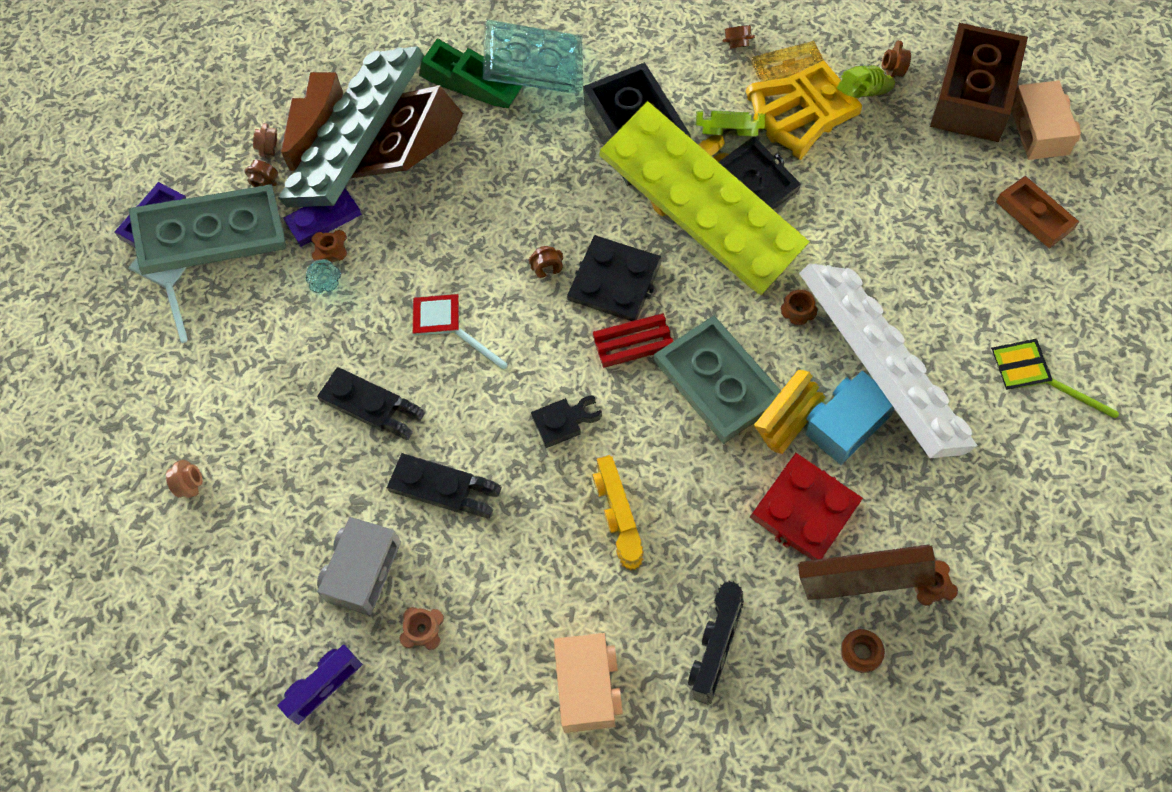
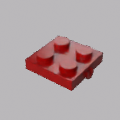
(806, 508)

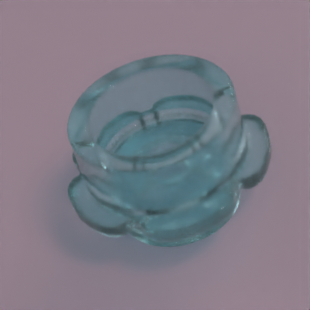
(319, 269)

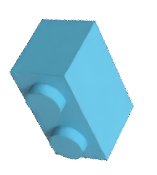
(849, 417)

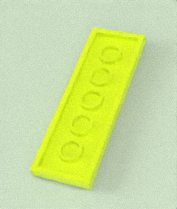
(703, 198)

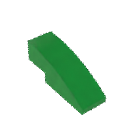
(464, 74)

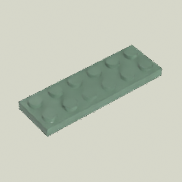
(351, 128)

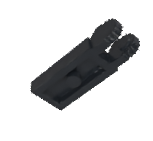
(368, 402)
(441, 485)
(717, 639)

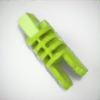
(865, 82)

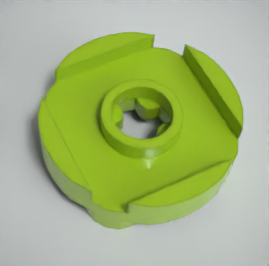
(730, 119)

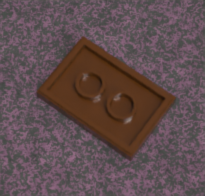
(868, 572)

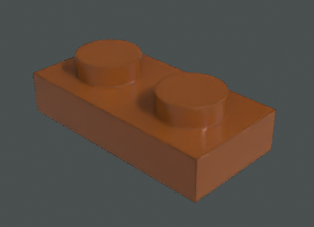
(1037, 211)

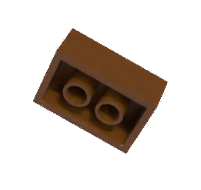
(979, 82)

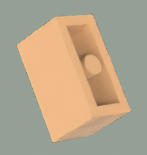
(1045, 120)
(585, 683)

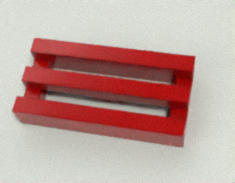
(628, 328)

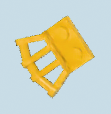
(818, 95)

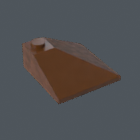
(413, 130)

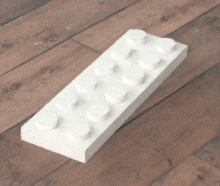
(888, 361)

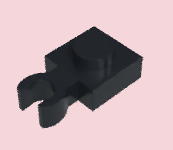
(560, 421)

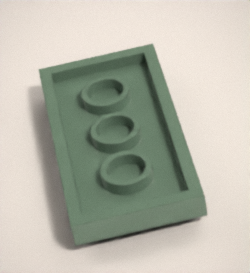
(206, 229)

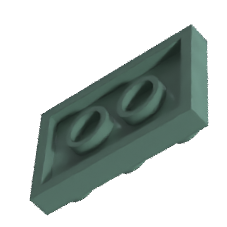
(718, 378)

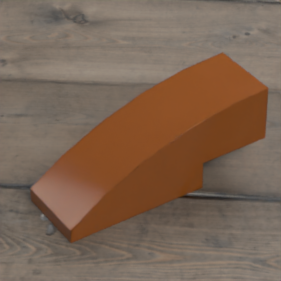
(308, 115)

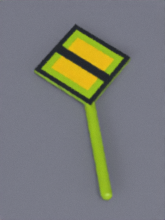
(1024, 365)

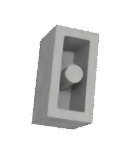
(358, 566)

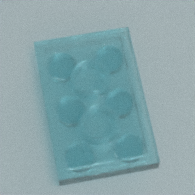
(532, 57)

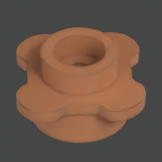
(416, 617)

